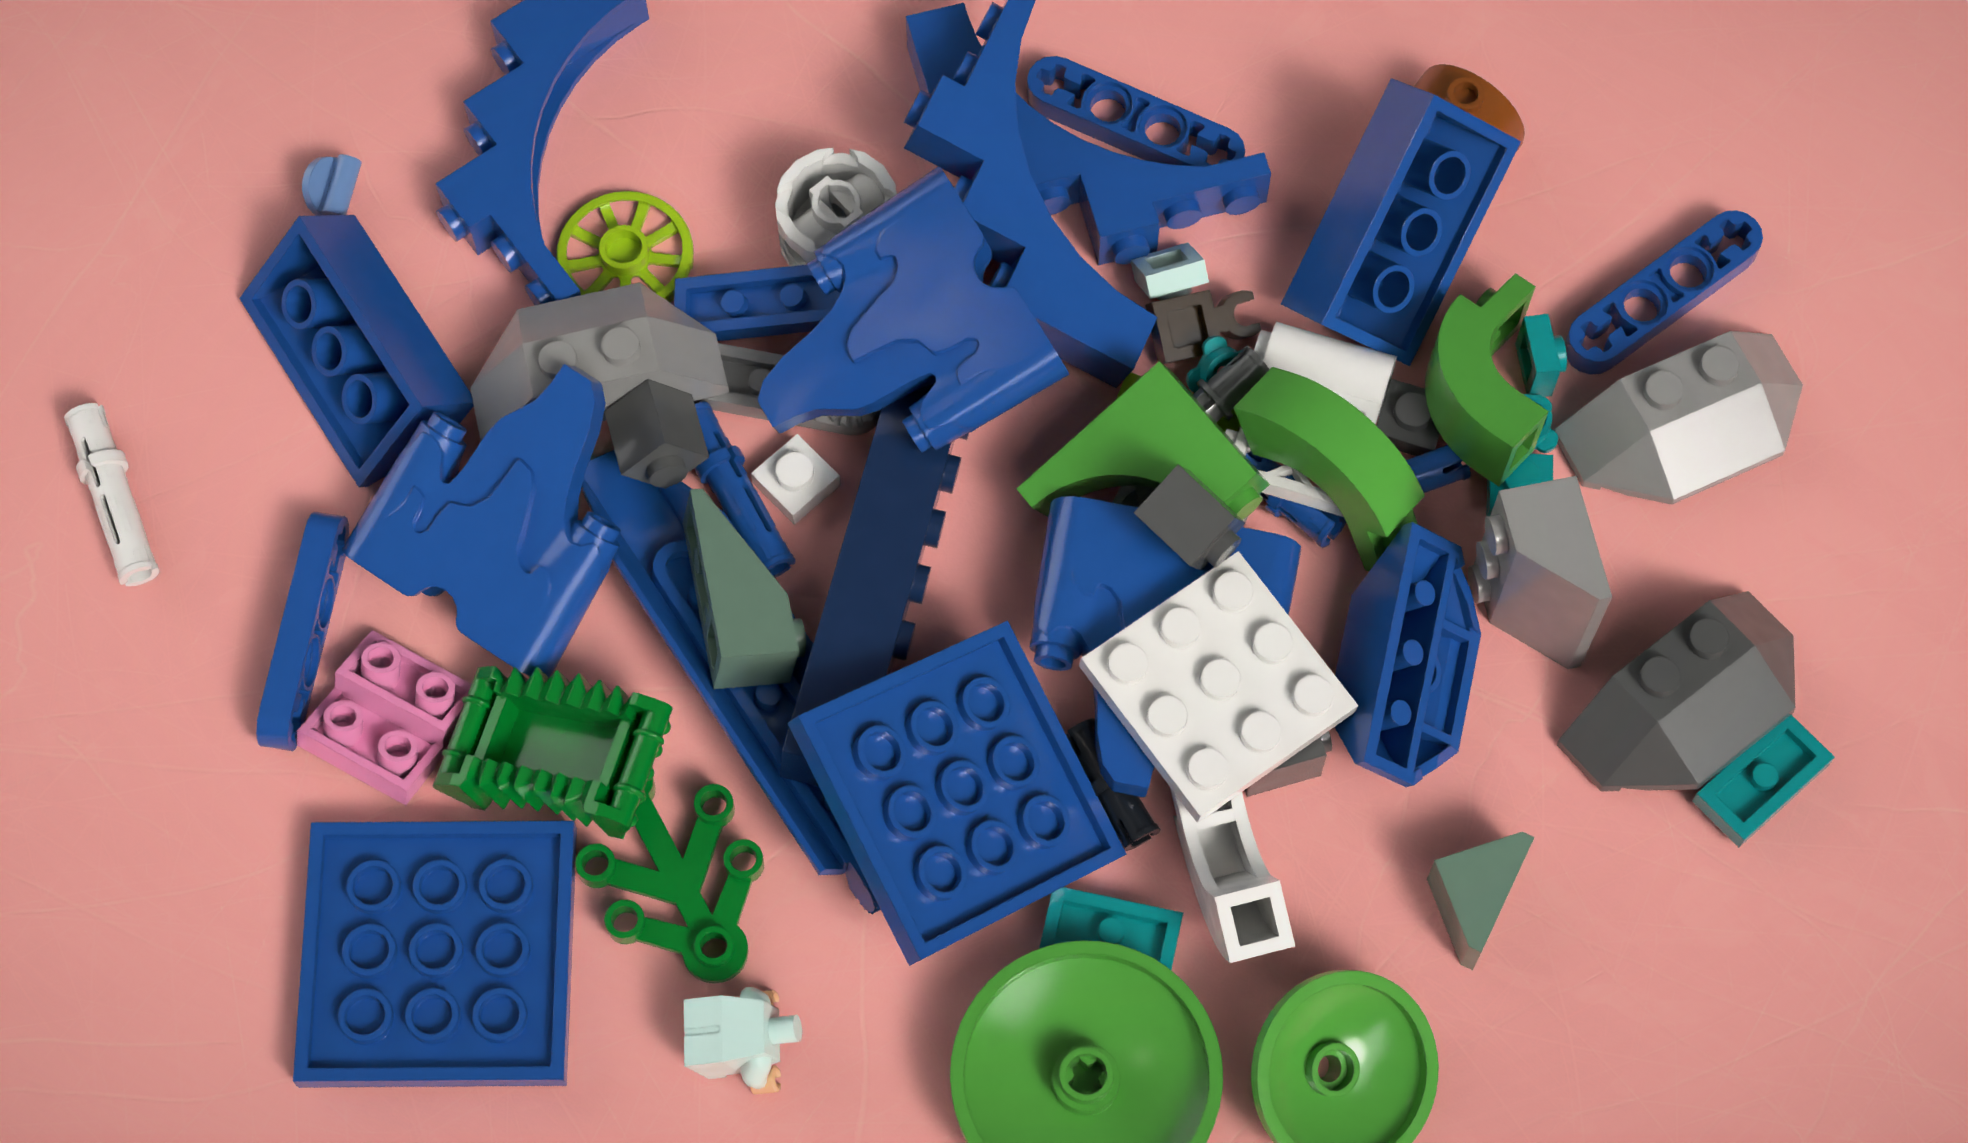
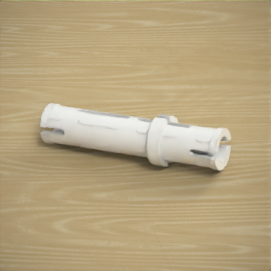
(104, 471)

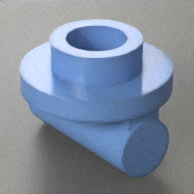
(330, 184)

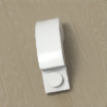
(1231, 882)

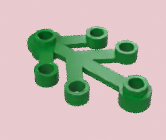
(680, 884)

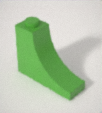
(1141, 443)

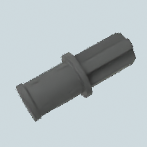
(1230, 384)

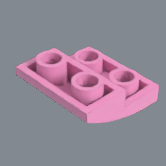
(386, 717)

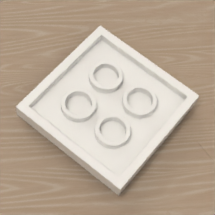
(1217, 686)

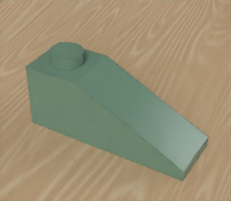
(739, 603)

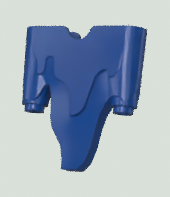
(913, 319)
(502, 527)
(1105, 573)

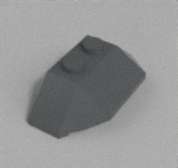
(1688, 701)

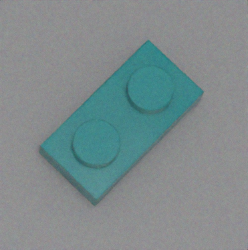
(1762, 780)
(1095, 917)

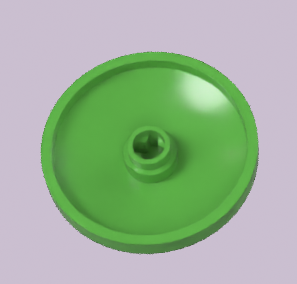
(1086, 1051)

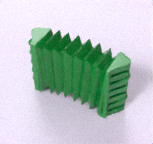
(554, 747)

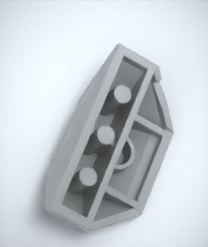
(609, 334)
(1686, 420)

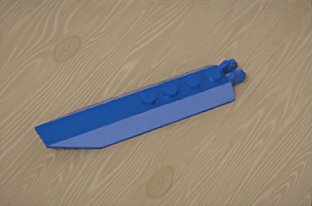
(754, 718)

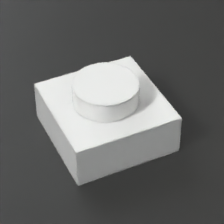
(795, 479)

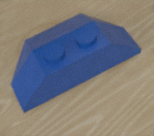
(1409, 657)

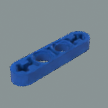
(1140, 113)
(1667, 296)
(302, 631)

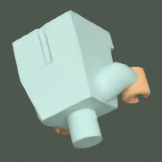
(738, 1037)

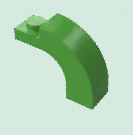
(1465, 394)
(1337, 449)

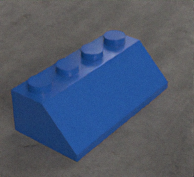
(1401, 221)
(352, 343)

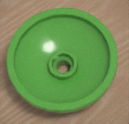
(1377, 1055)

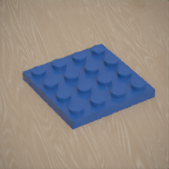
(956, 791)
(436, 954)

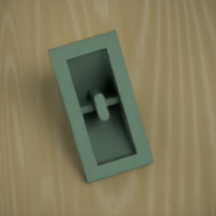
(1473, 889)

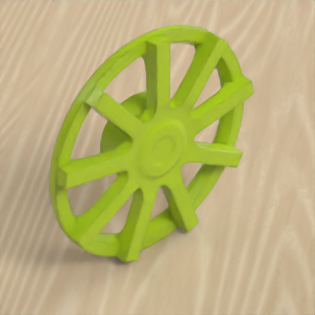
(625, 248)

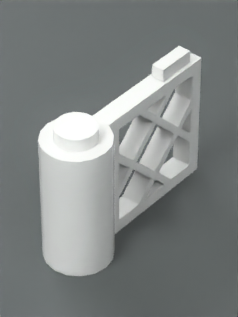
(1343, 367)

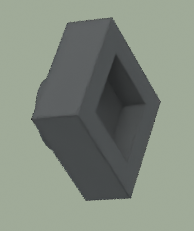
(1407, 419)

